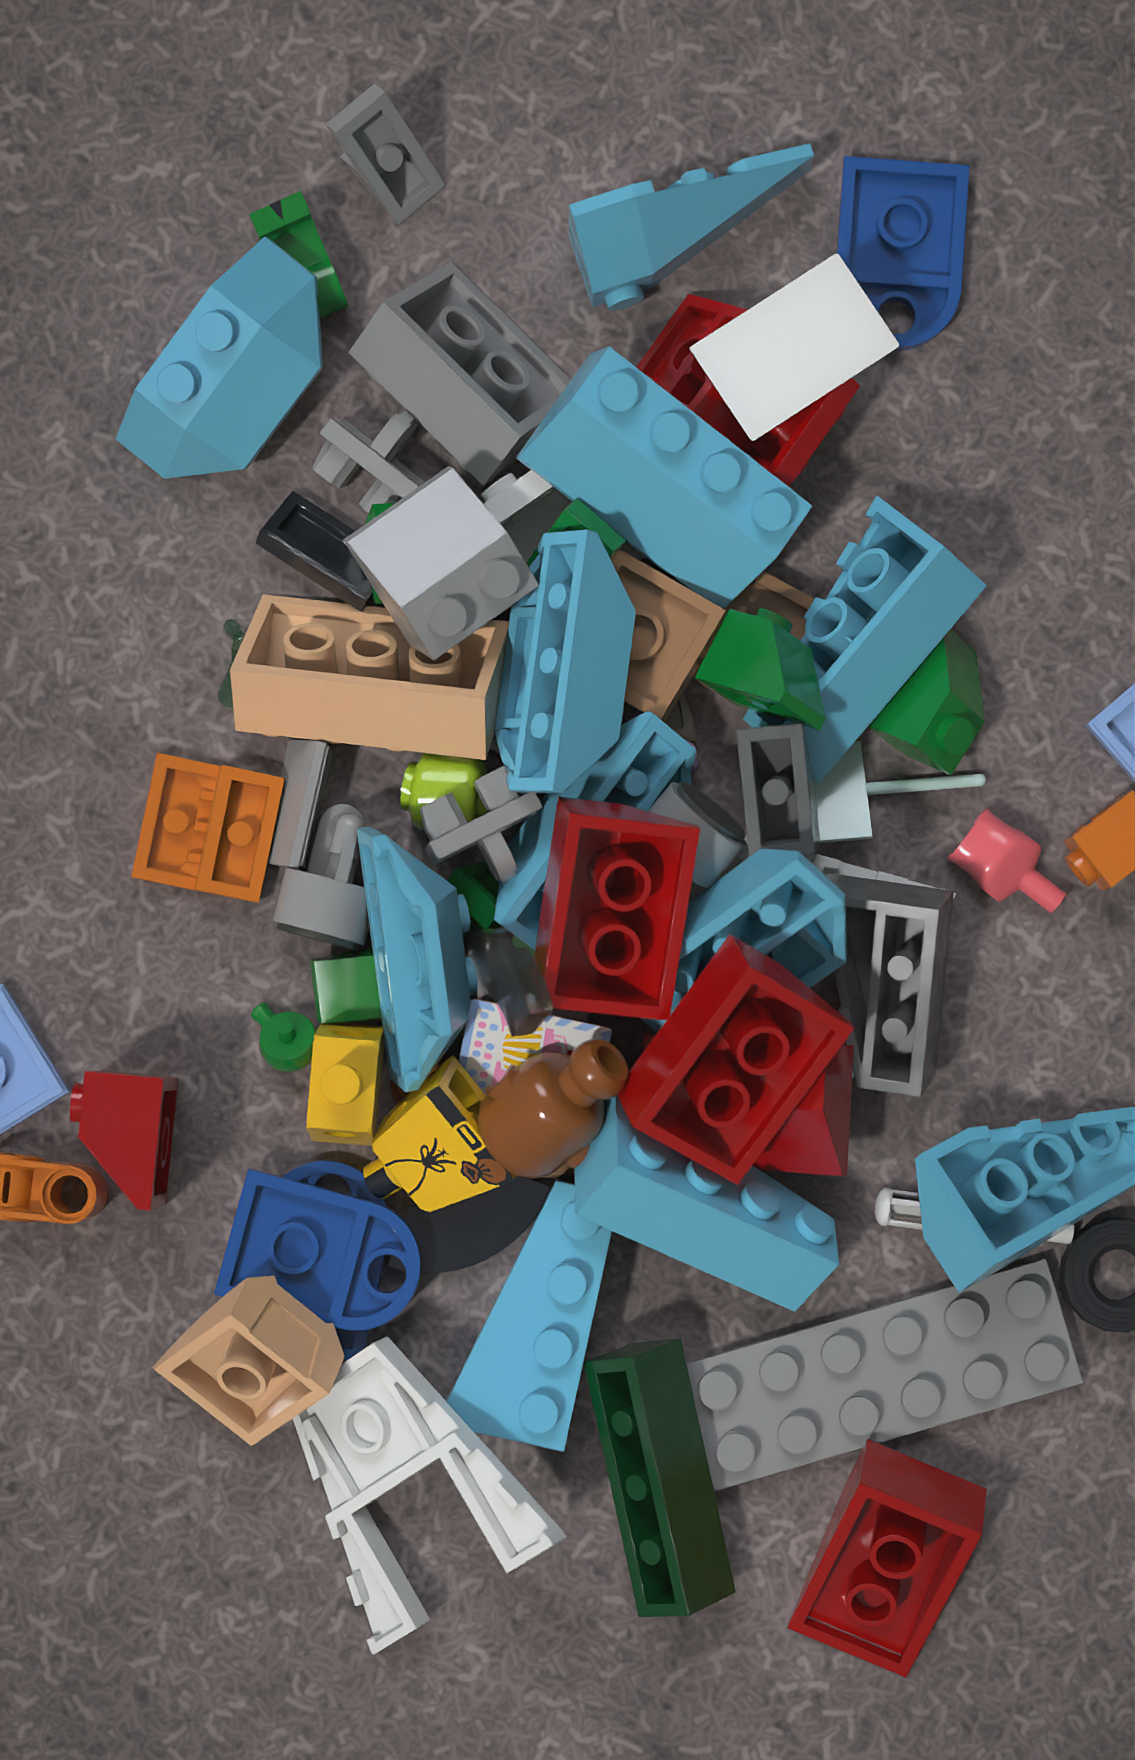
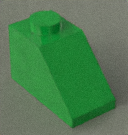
(764, 668)
(936, 708)

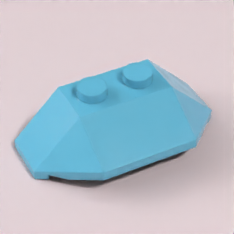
(229, 369)
(564, 665)
(628, 773)
(776, 907)
(417, 957)

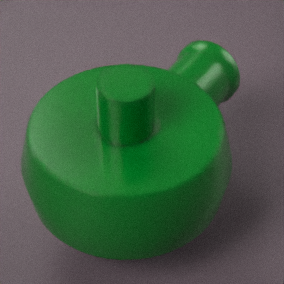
(284, 1038)

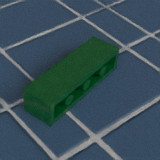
(660, 1478)

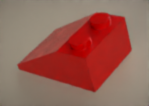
(889, 1557)

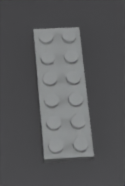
(881, 1374)

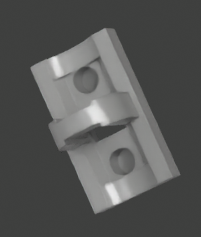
(350, 447)
(452, 834)

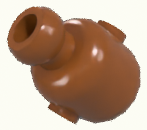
(550, 1108)

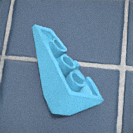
(641, 236)

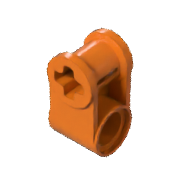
(33, 1189)

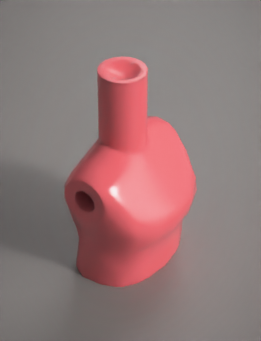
(1004, 861)

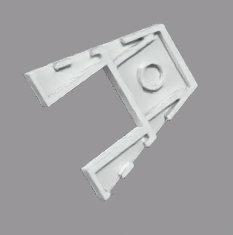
(377, 1433)

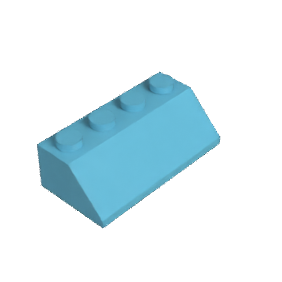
(663, 478)

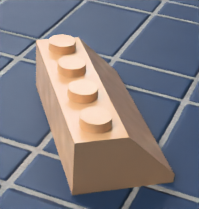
(357, 681)

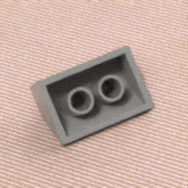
(461, 369)

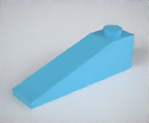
(1015, 1187)

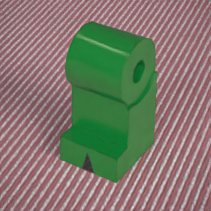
(293, 229)

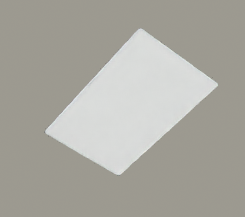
(794, 347)

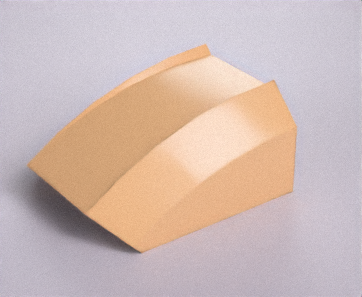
(255, 1359)

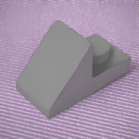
(385, 154)

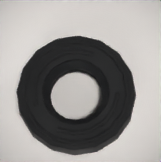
(1078, 1270)

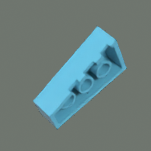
(866, 655)
(741, 1233)
(535, 1339)

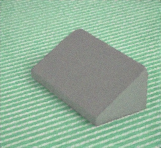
(302, 794)

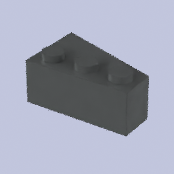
(894, 980)

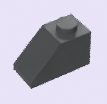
(778, 789)

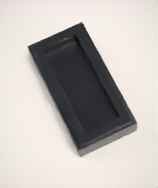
(315, 547)

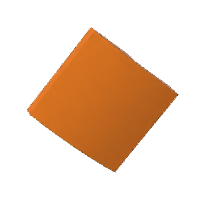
(207, 827)

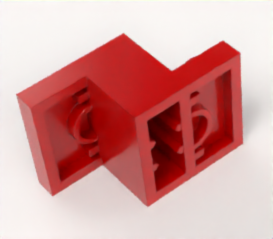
(673, 366)

